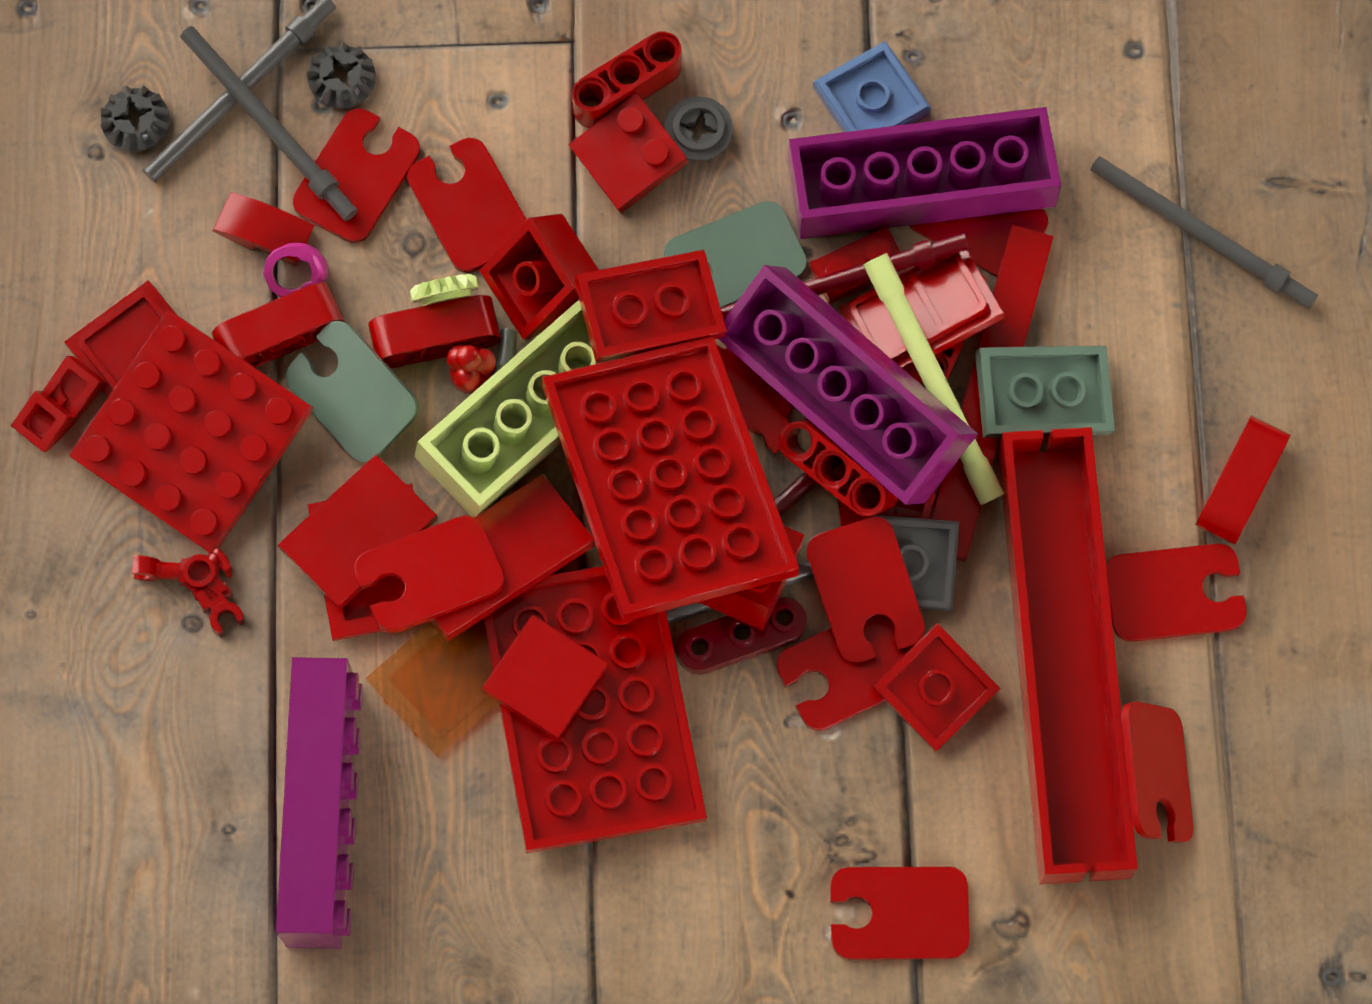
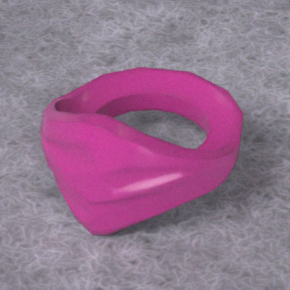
(304, 252)

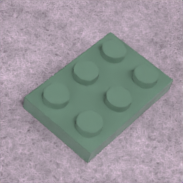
(1044, 389)

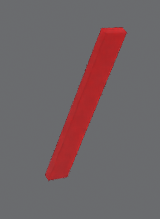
(1016, 295)

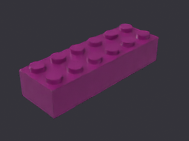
(923, 172)
(845, 385)
(317, 802)

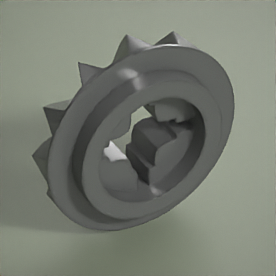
(334, 92)
(716, 120)
(151, 127)

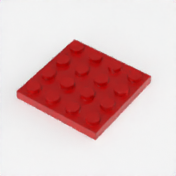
(191, 432)

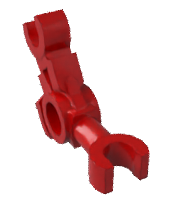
(198, 575)

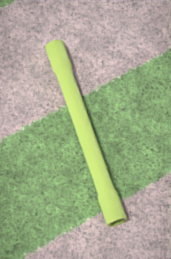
(892, 294)

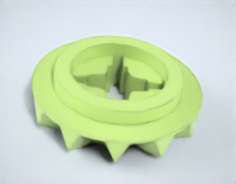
(444, 289)

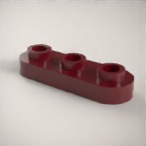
(727, 650)

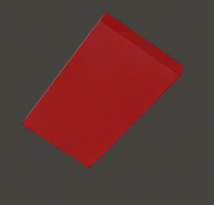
(532, 539)

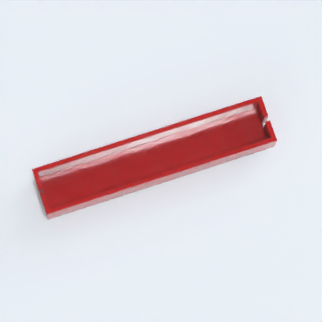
(1066, 657)

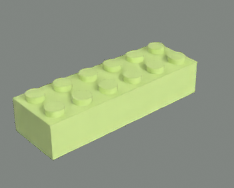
(507, 421)

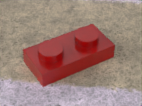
(853, 255)

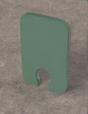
(742, 246)
(359, 402)

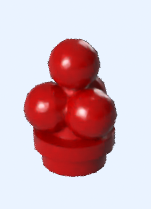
(470, 367)

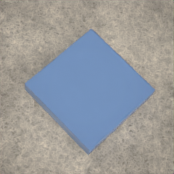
(872, 92)

